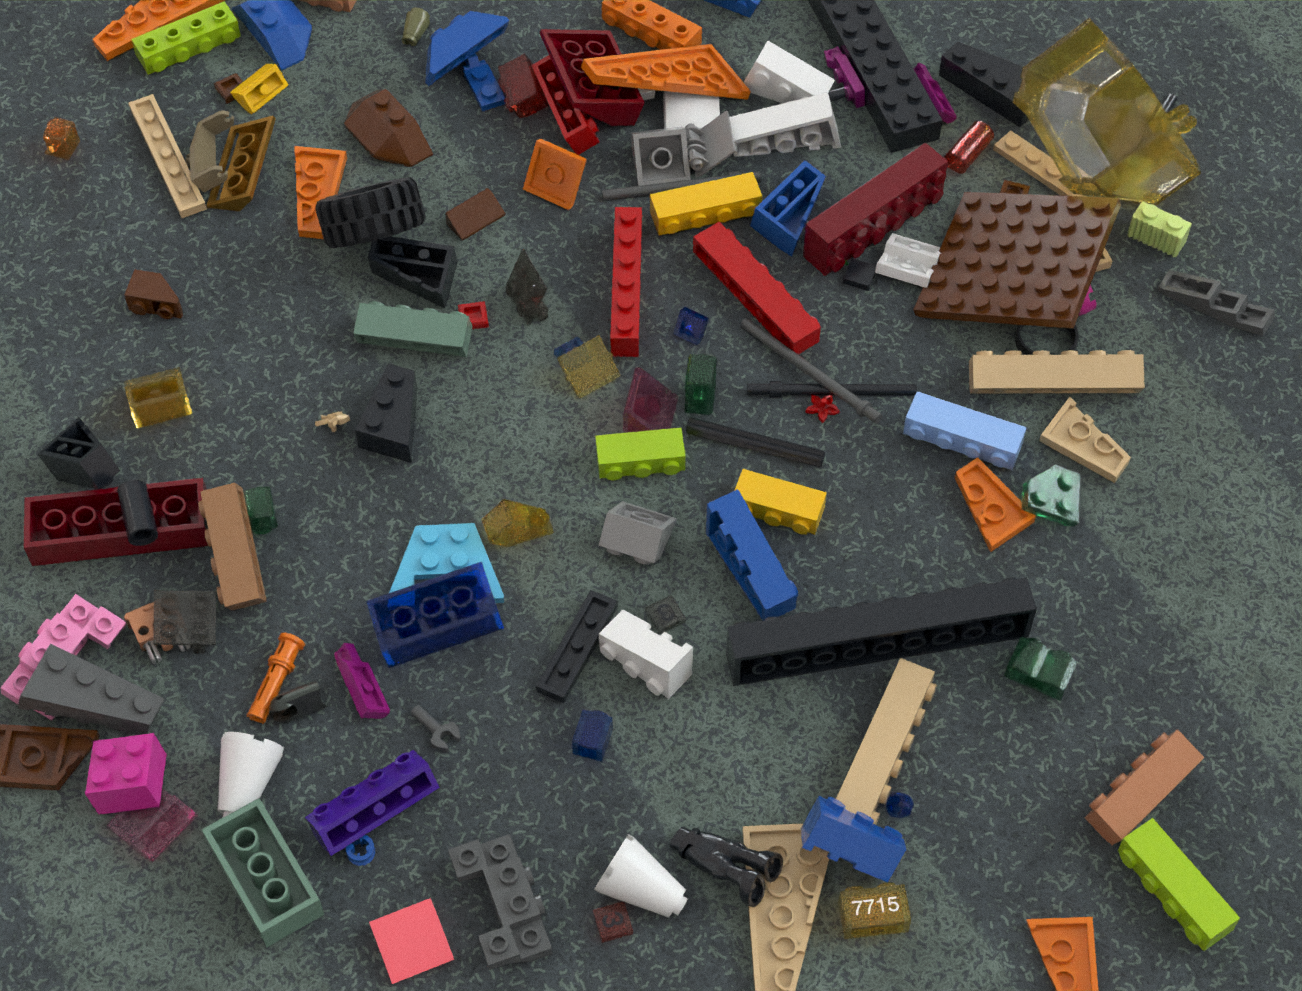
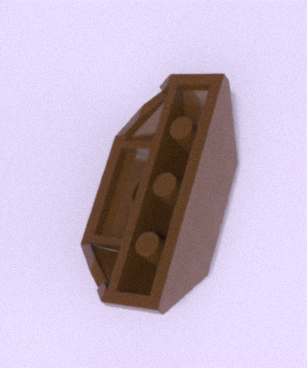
(387, 129)

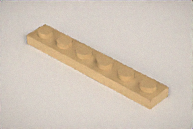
(167, 156)

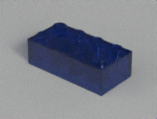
(434, 614)

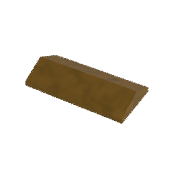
(244, 165)

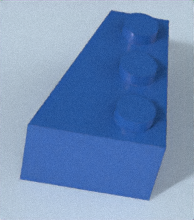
(788, 207)

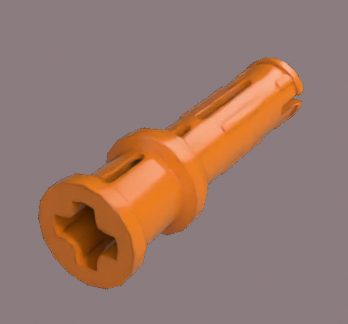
(279, 667)

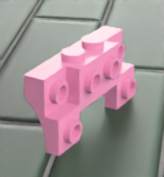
(67, 631)

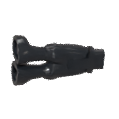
(718, 858)

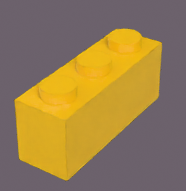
(782, 501)

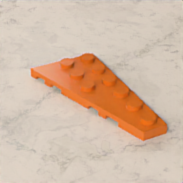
(679, 70)

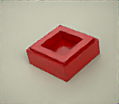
(476, 313)

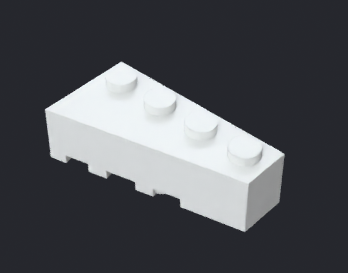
(786, 126)

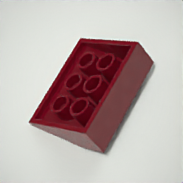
(607, 103)

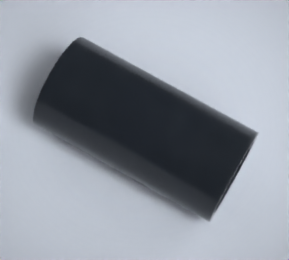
(137, 512)

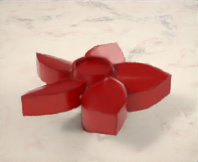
(822, 407)

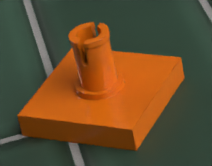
(554, 174)

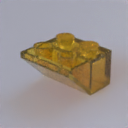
(157, 397)

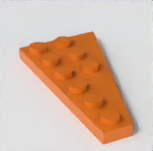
(143, 18)

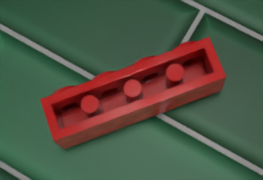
(574, 124)

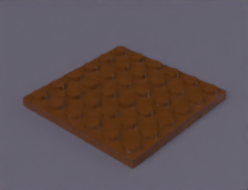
(1018, 259)

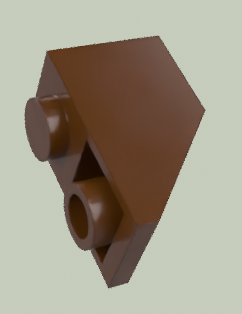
(152, 294)

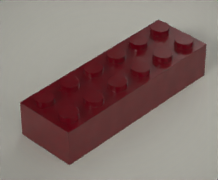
(875, 209)
(92, 524)

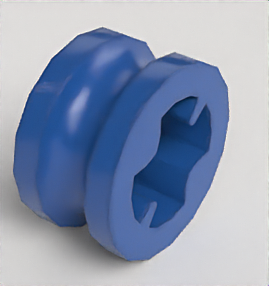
(365, 859)

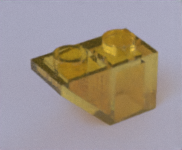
(516, 523)

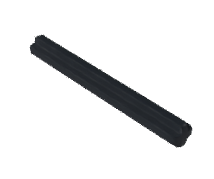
(755, 442)

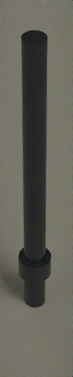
(776, 389)

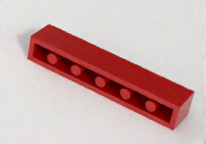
(626, 282)
(756, 288)

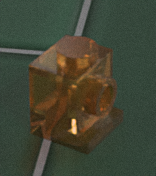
(57, 134)

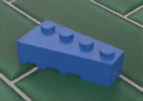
(749, 556)

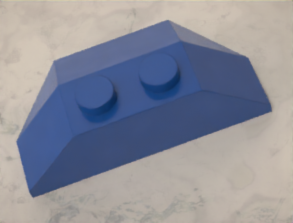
(277, 28)
(460, 41)

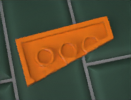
(317, 177)

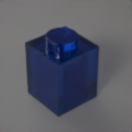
(592, 734)

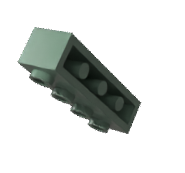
(413, 329)

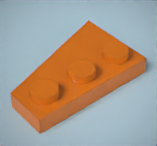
(992, 504)

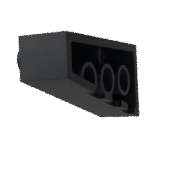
(985, 79)

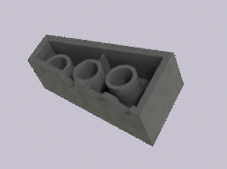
(88, 693)

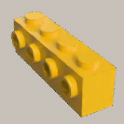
(705, 203)

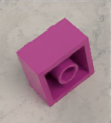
(126, 773)

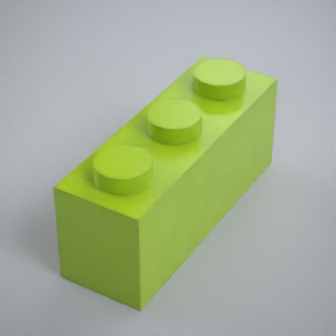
(640, 453)

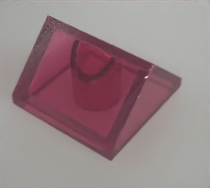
(648, 404)

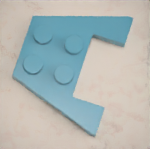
(443, 549)

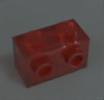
(521, 87)

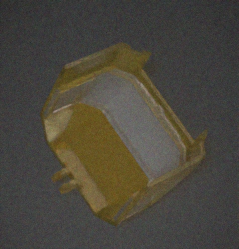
(1105, 121)

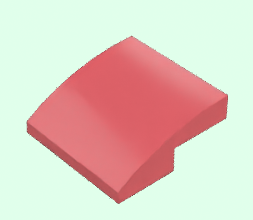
(411, 941)

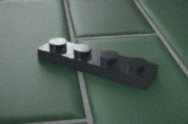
(576, 646)

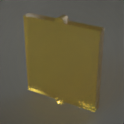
(588, 367)

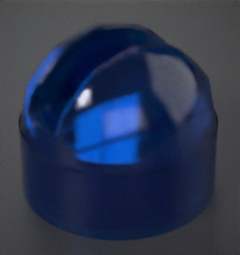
(893, 807)

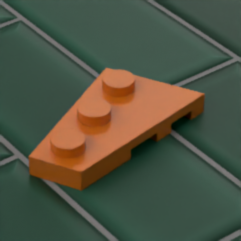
(1067, 951)

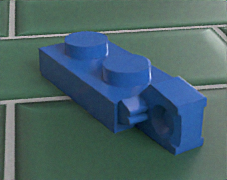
(483, 83)

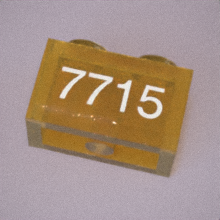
(874, 910)

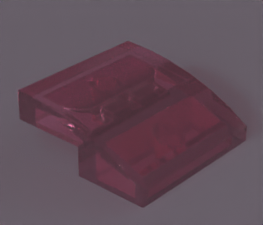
(153, 829)

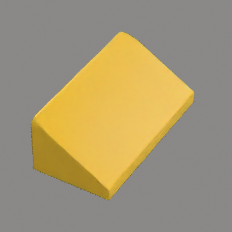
(260, 88)

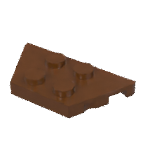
(41, 755)

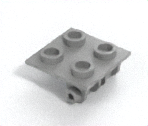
(709, 144)

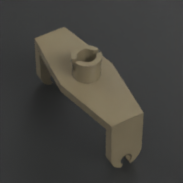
(202, 154)

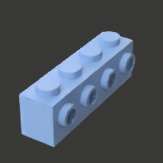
(964, 430)

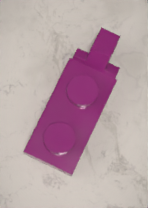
(845, 74)
(935, 93)
(361, 683)

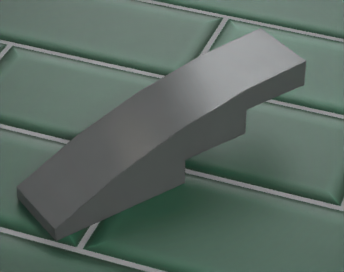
(1223, 305)

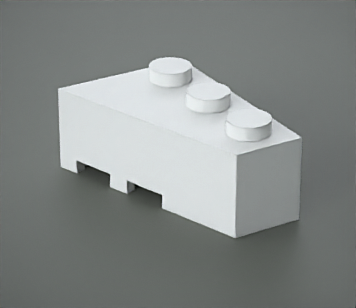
(785, 77)
(647, 654)

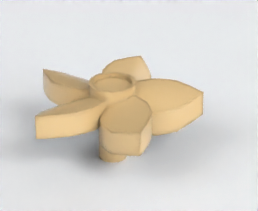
(333, 419)

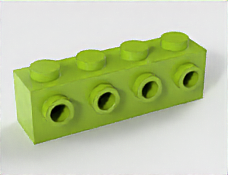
(186, 38)
(1177, 884)

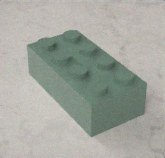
(263, 872)

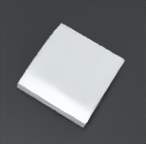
(689, 108)
(908, 260)

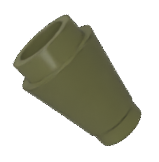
(415, 25)

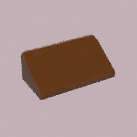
(474, 214)

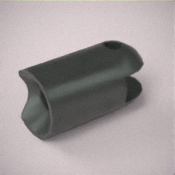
(297, 703)

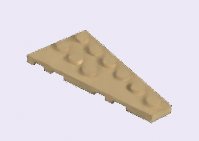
(787, 911)

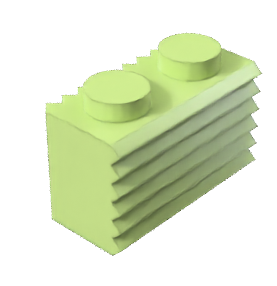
(1159, 229)

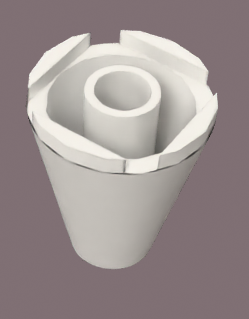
(244, 769)
(641, 881)

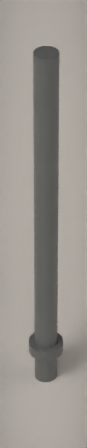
(862, 407)

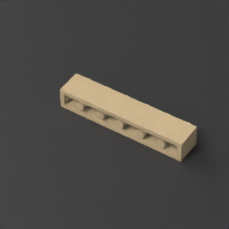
(1056, 373)
(887, 738)

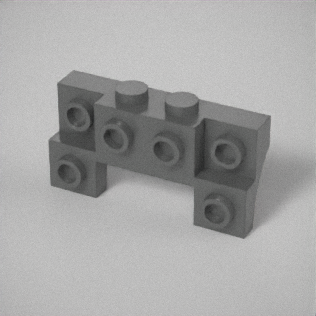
(517, 909)

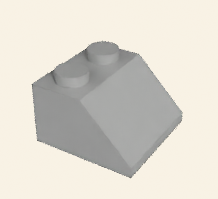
(660, 155)
(636, 532)

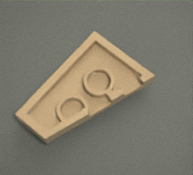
(1083, 442)

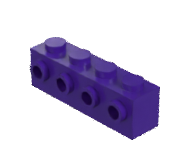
(372, 802)

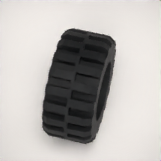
(370, 212)

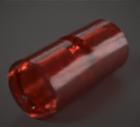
(969, 147)

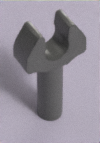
(436, 729)

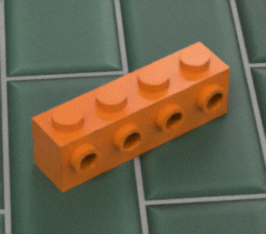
(651, 23)

